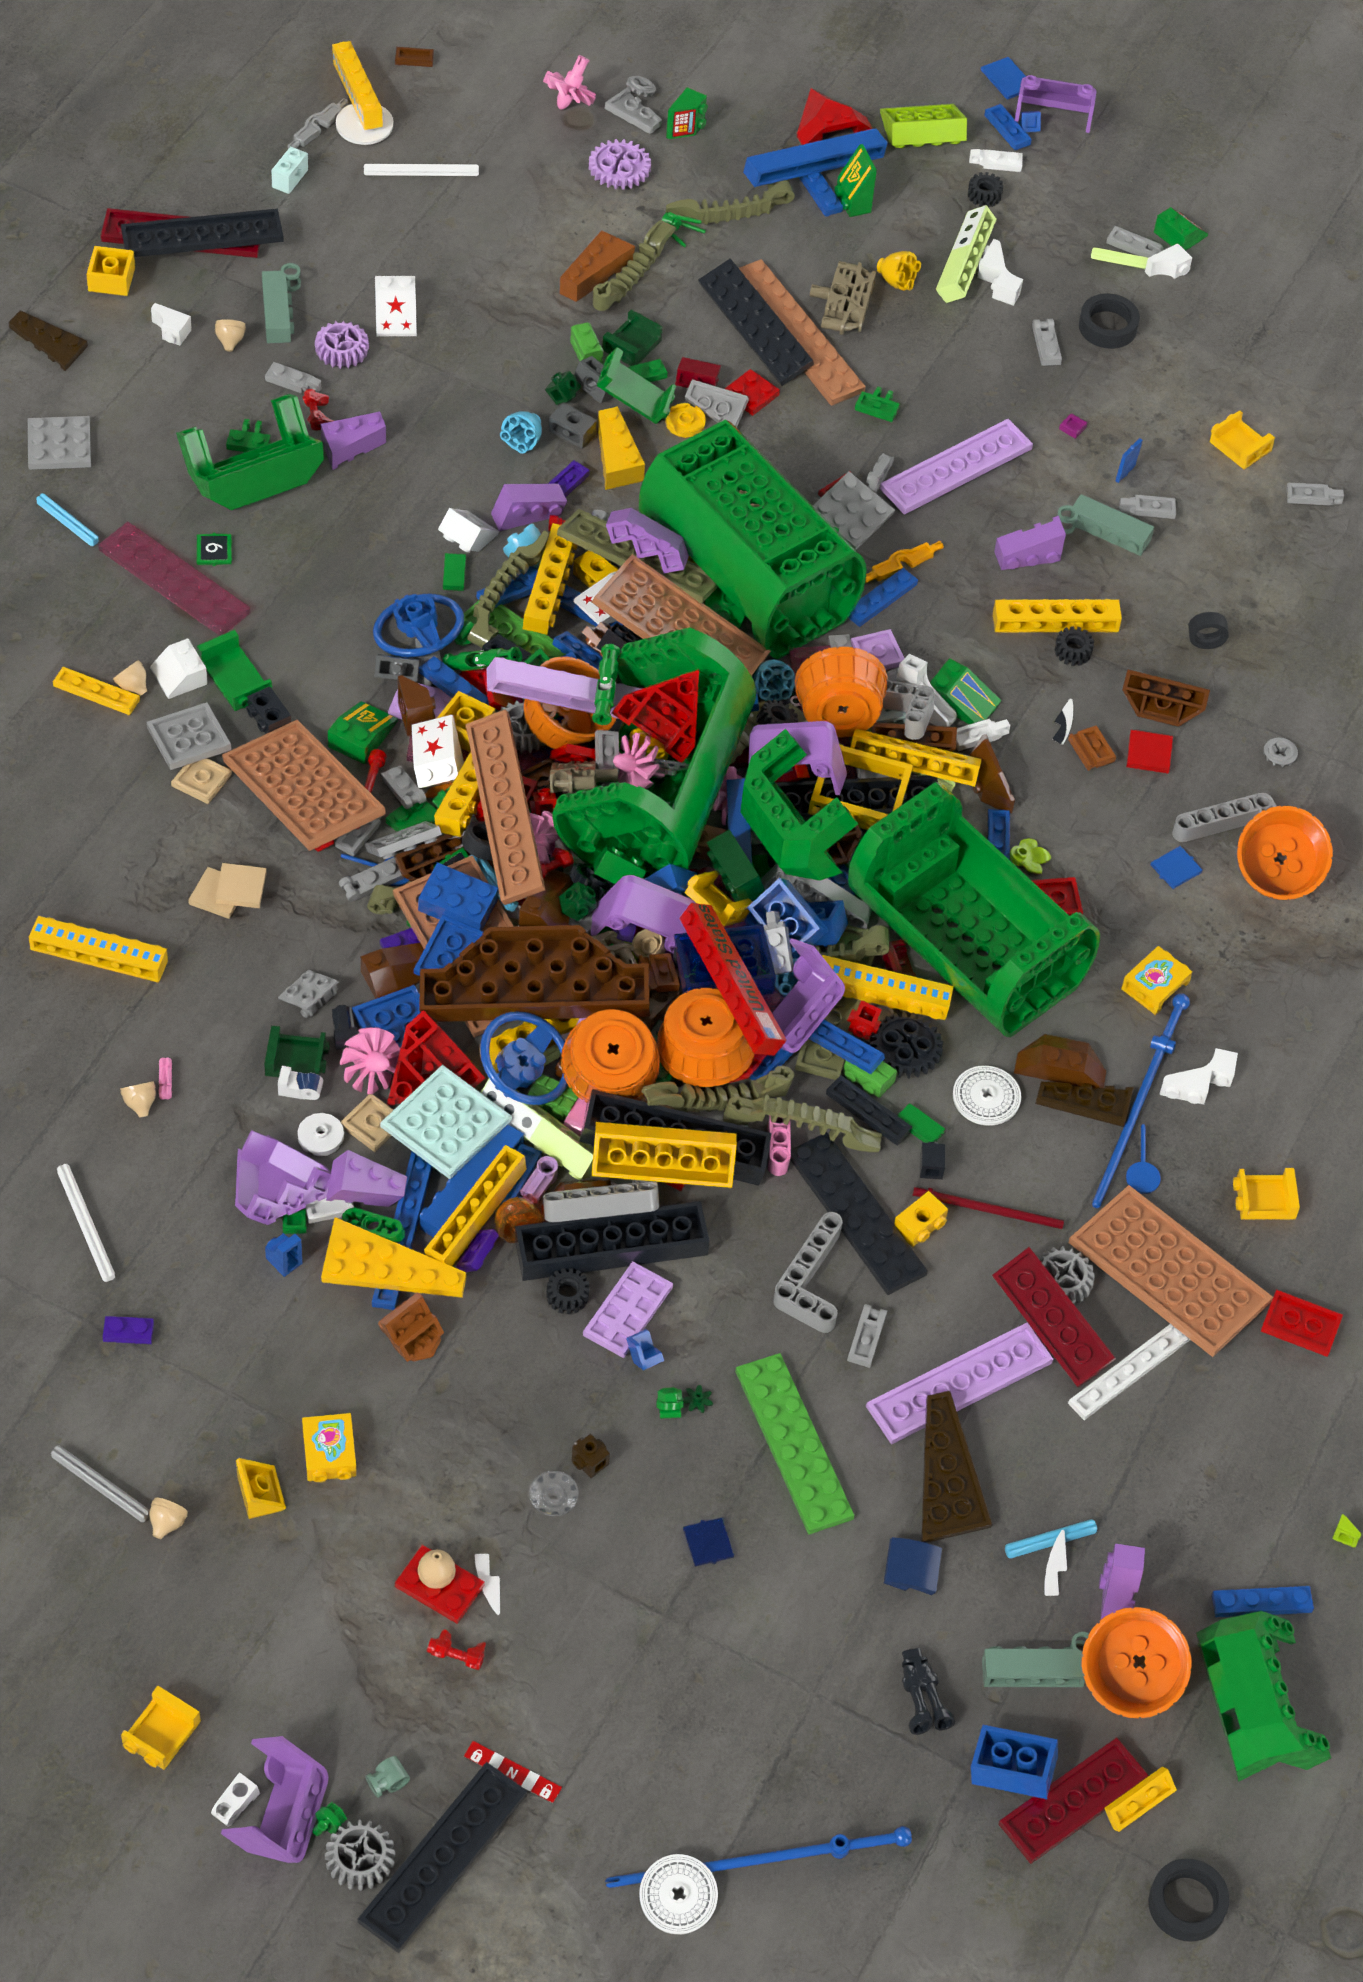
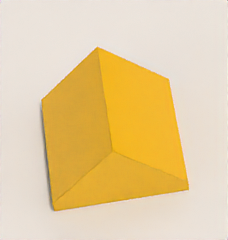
(259, 1488)

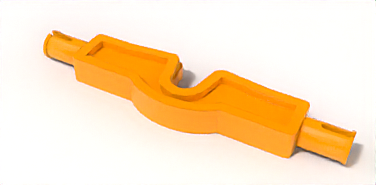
(910, 556)

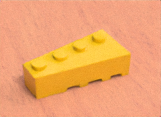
(618, 450)

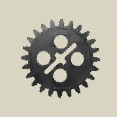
(586, 876)
(908, 1044)

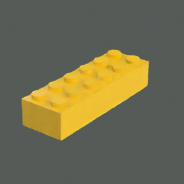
(664, 1154)

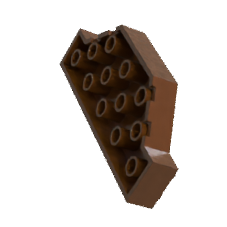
(534, 971)

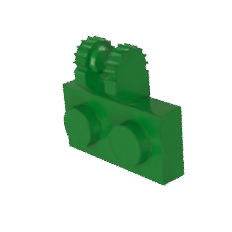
(877, 406)
(245, 440)

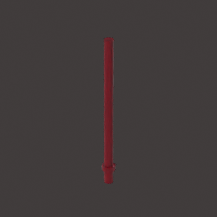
(990, 1208)

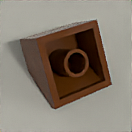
(414, 703)

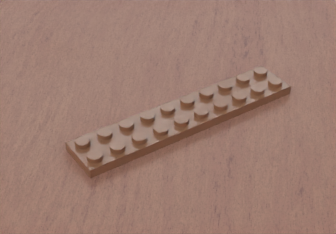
(830, 371)
(505, 807)

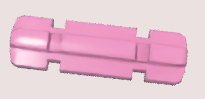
(165, 1078)

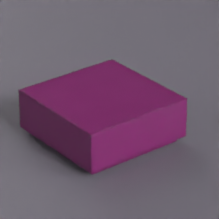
(1073, 426)

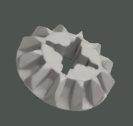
(641, 86)
(1280, 745)

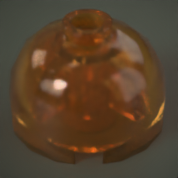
(514, 1213)

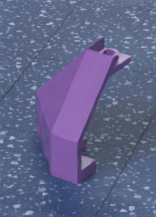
(648, 538)
(276, 1179)

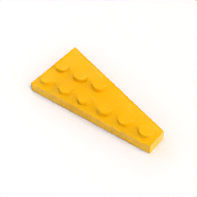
(372, 1261)

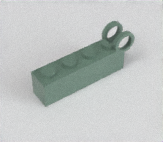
(276, 302)
(1108, 524)
(1034, 1666)

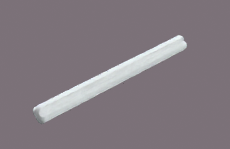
(421, 169)
(86, 1223)

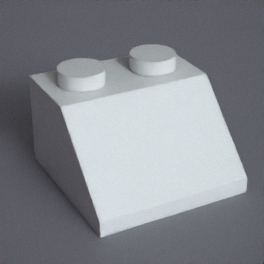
(467, 530)
(179, 669)

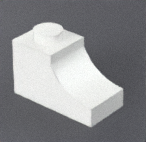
(1171, 262)
(174, 324)

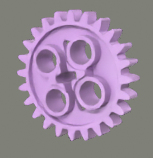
(630, 170)

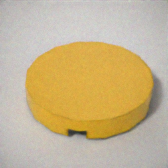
(685, 420)

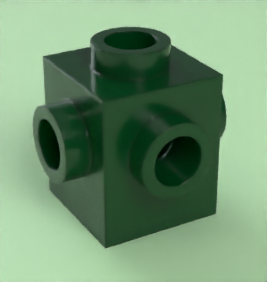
(563, 387)
(578, 901)

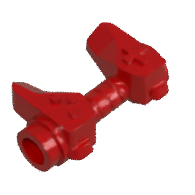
(312, 400)
(561, 858)
(442, 1647)

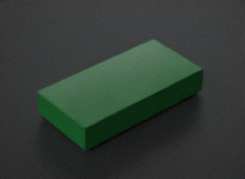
(454, 572)
(922, 1125)

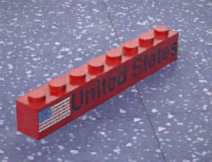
(733, 979)

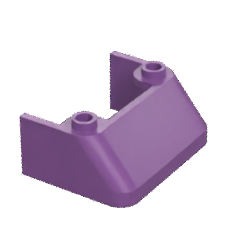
(1057, 95)
(816, 739)
(644, 905)
(809, 999)
(292, 1804)

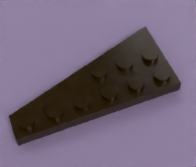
(951, 1488)

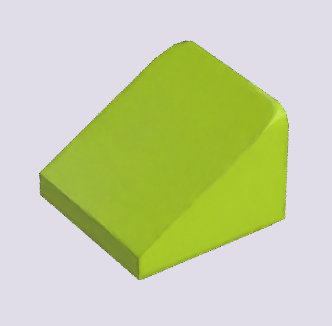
(1346, 1532)

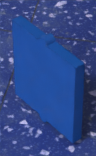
(1128, 460)
(1176, 867)

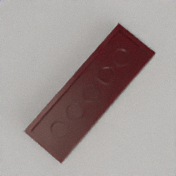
(1053, 1317)
(1073, 1800)

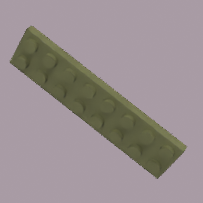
(593, 535)
(815, 1058)

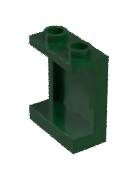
(634, 337)
(298, 1052)

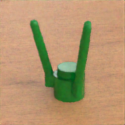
(675, 220)

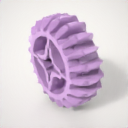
(341, 344)

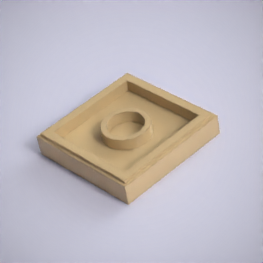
(202, 779)
(240, 885)
(205, 894)
(365, 1122)

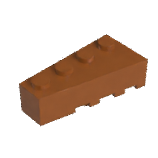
(595, 264)

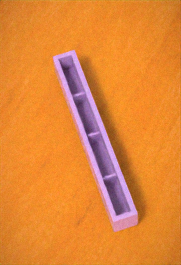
(547, 685)

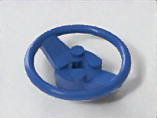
(418, 617)
(527, 1053)

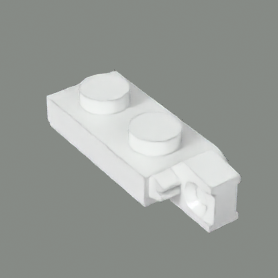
(997, 159)
(969, 735)

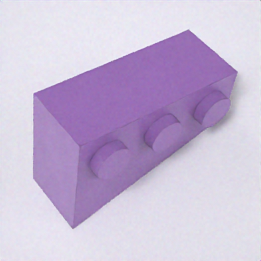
(352, 436)
(527, 504)
(1031, 547)
(363, 1180)
(1121, 1578)

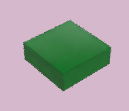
(295, 1222)

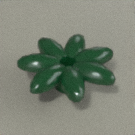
(697, 1399)

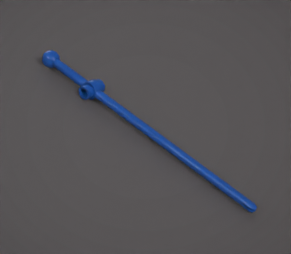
(1162, 1045)
(901, 1837)

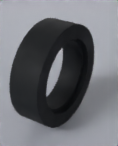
(1109, 338)
(1169, 1922)

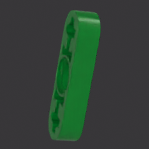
(368, 1217)

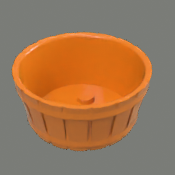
(842, 678)
(577, 726)
(1293, 835)
(698, 1052)
(591, 1067)
(1110, 1661)

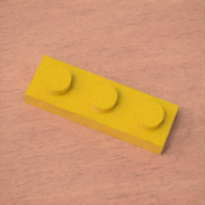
(1140, 1799)

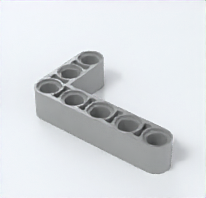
(915, 701)
(1220, 817)
(812, 890)
(601, 1201)
(805, 1271)

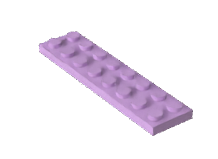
(956, 466)
(966, 1377)

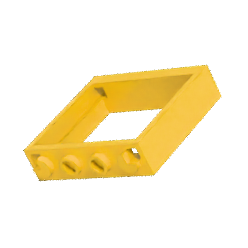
(873, 763)

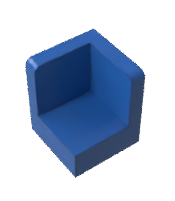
(643, 1350)

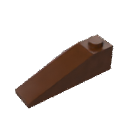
(545, 906)
(391, 968)

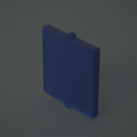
(708, 1542)

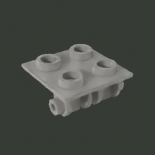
(310, 992)

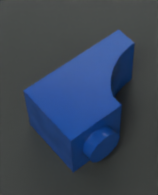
(284, 1253)

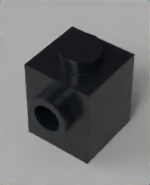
(932, 1160)

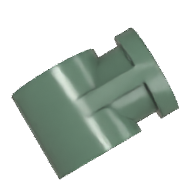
(389, 1776)

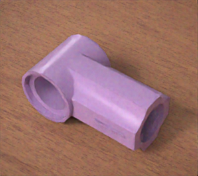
(540, 1180)

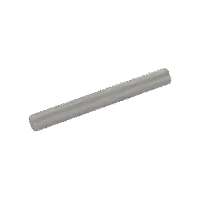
(100, 1483)

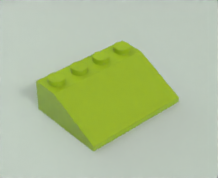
(924, 125)

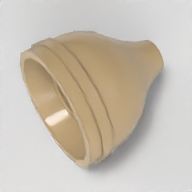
(229, 333)
(132, 678)
(648, 943)
(139, 1097)
(166, 1517)
(436, 1569)

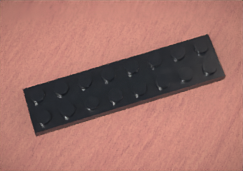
(203, 232)
(756, 322)
(862, 1217)
(442, 1857)

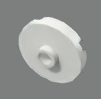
(317, 1143)

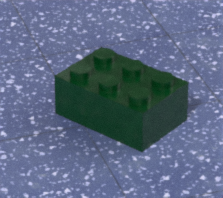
(734, 867)

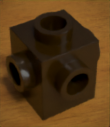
(590, 1455)

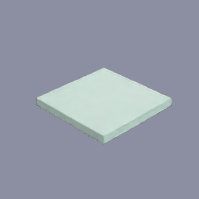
(446, 1121)

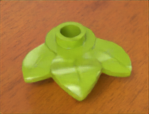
(1029, 855)

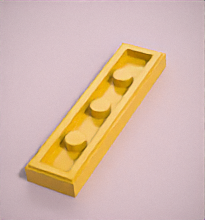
(96, 690)

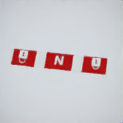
(516, 1772)

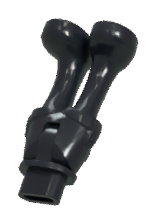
(919, 1678)

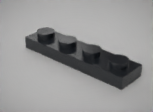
(869, 1110)

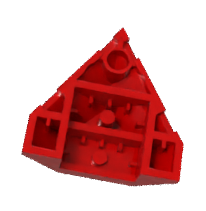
(827, 115)
(665, 712)
(422, 1053)

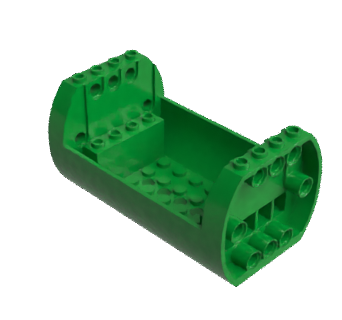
(783, 583)
(670, 816)
(936, 859)

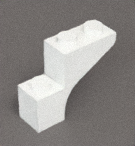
(992, 269)
(914, 671)
(1194, 1083)

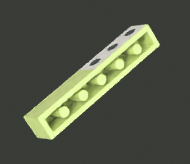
(966, 254)
(546, 1133)

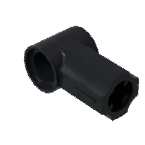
(343, 1026)

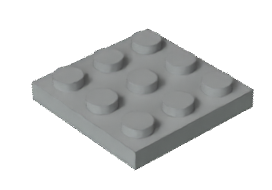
(59, 442)
(853, 509)
(188, 736)
(403, 839)

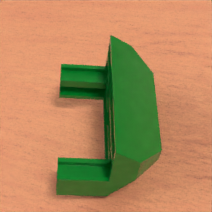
(257, 471)
(793, 843)
(1254, 1696)

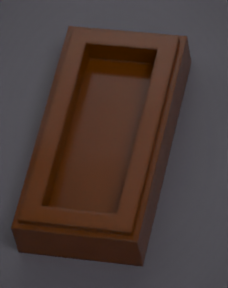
(414, 56)

